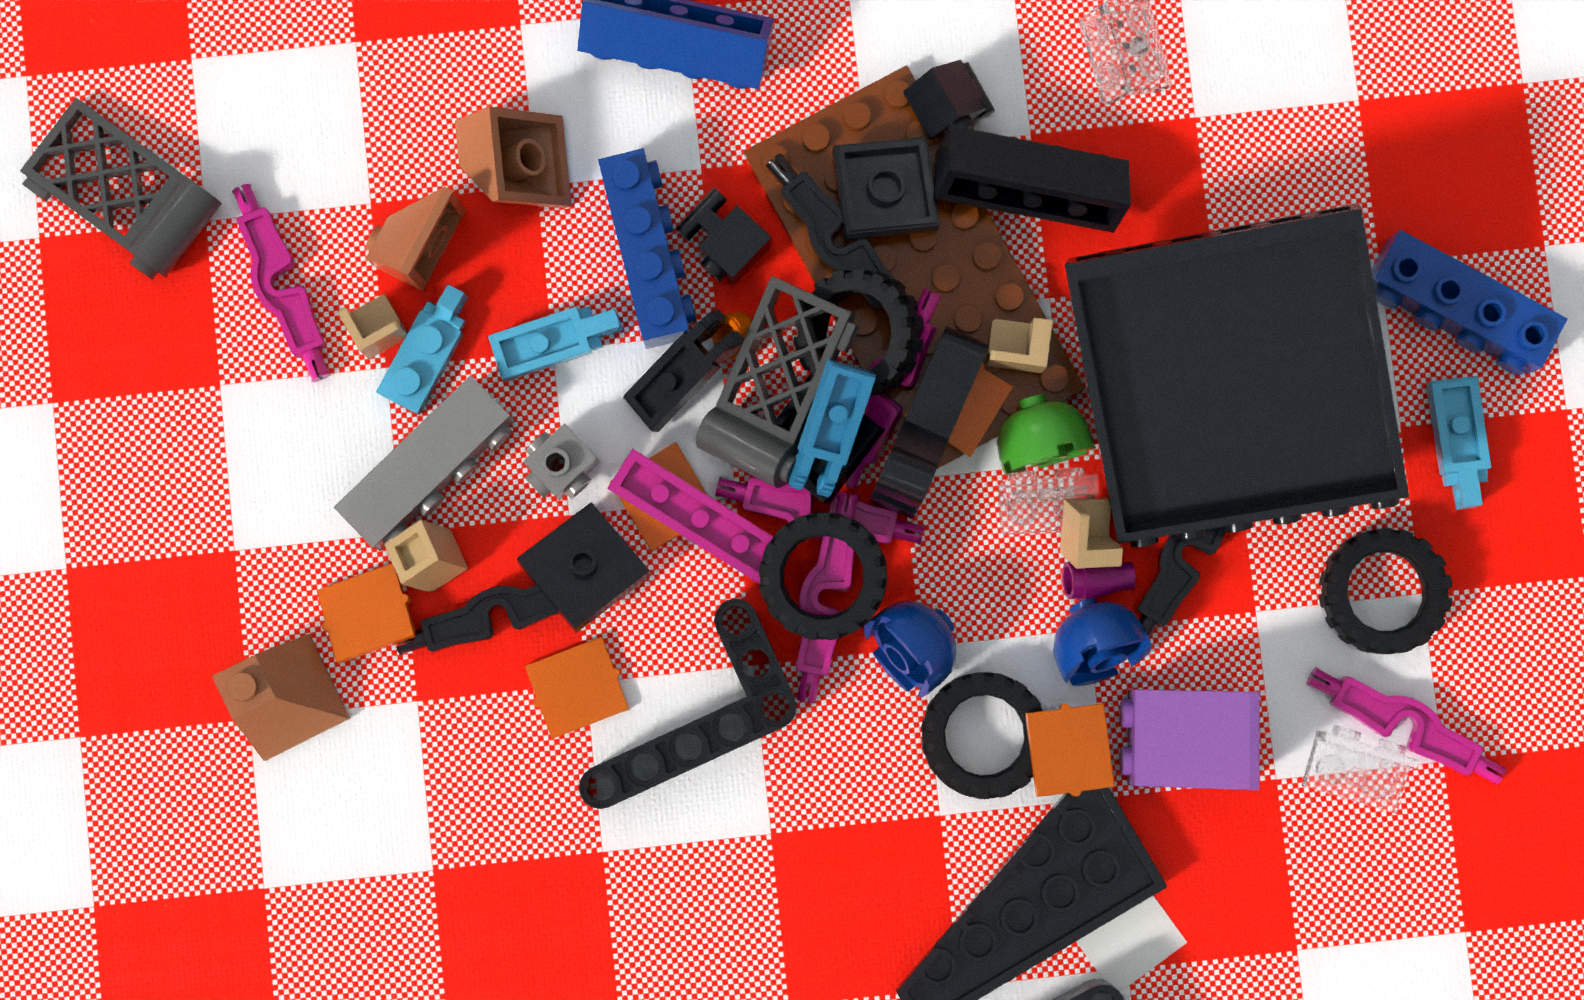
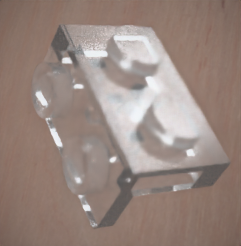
(1125, 49)
(1038, 504)
(1358, 770)

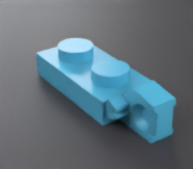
(551, 340)
(425, 352)
(1460, 437)

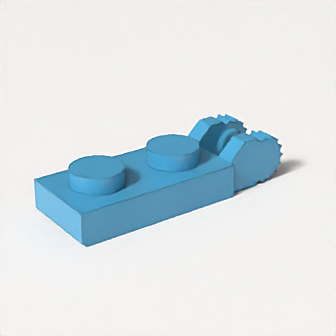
(832, 424)

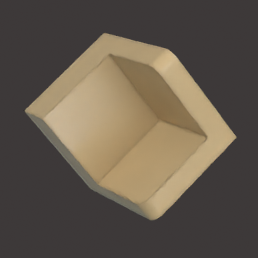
(374, 326)
(1019, 345)
(1086, 534)
(426, 556)

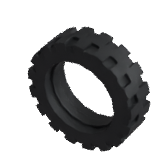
(902, 314)
(1430, 573)
(787, 611)
(934, 738)

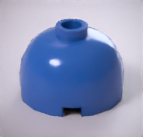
(1097, 640)
(914, 644)

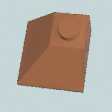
(515, 156)
(416, 237)
(281, 696)

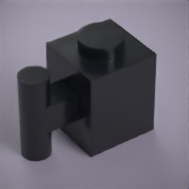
(948, 97)
(731, 243)

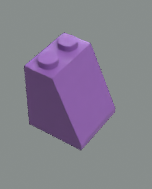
(1191, 739)

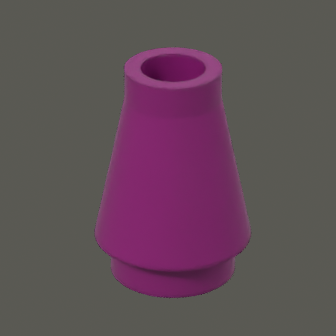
(1097, 582)

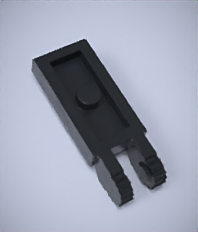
(681, 372)

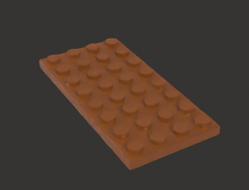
(960, 261)

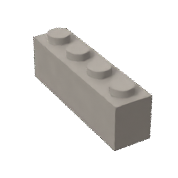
(425, 464)

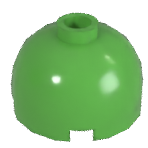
(1042, 435)

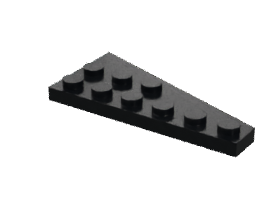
(1053, 890)

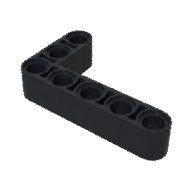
(707, 727)

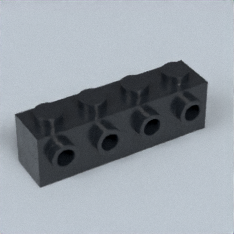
(1021, 173)

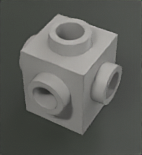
(546, 451)

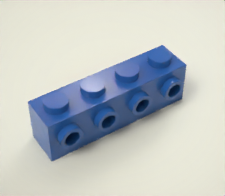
(679, 38)
(644, 247)
(1465, 304)

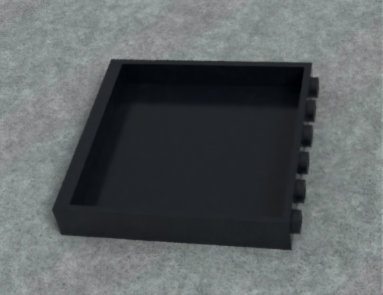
(1238, 376)

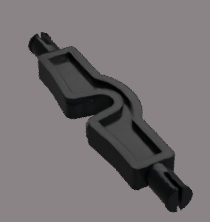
(824, 220)
(1174, 578)
(474, 620)

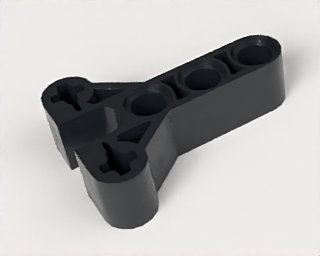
(929, 423)

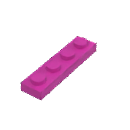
(691, 513)

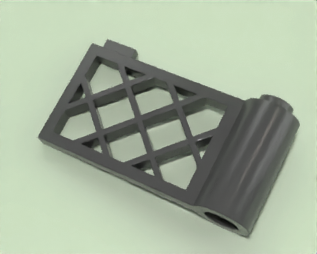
(162, 229)
(757, 442)

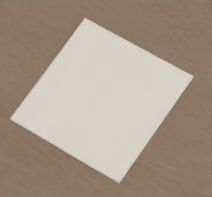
(1132, 943)

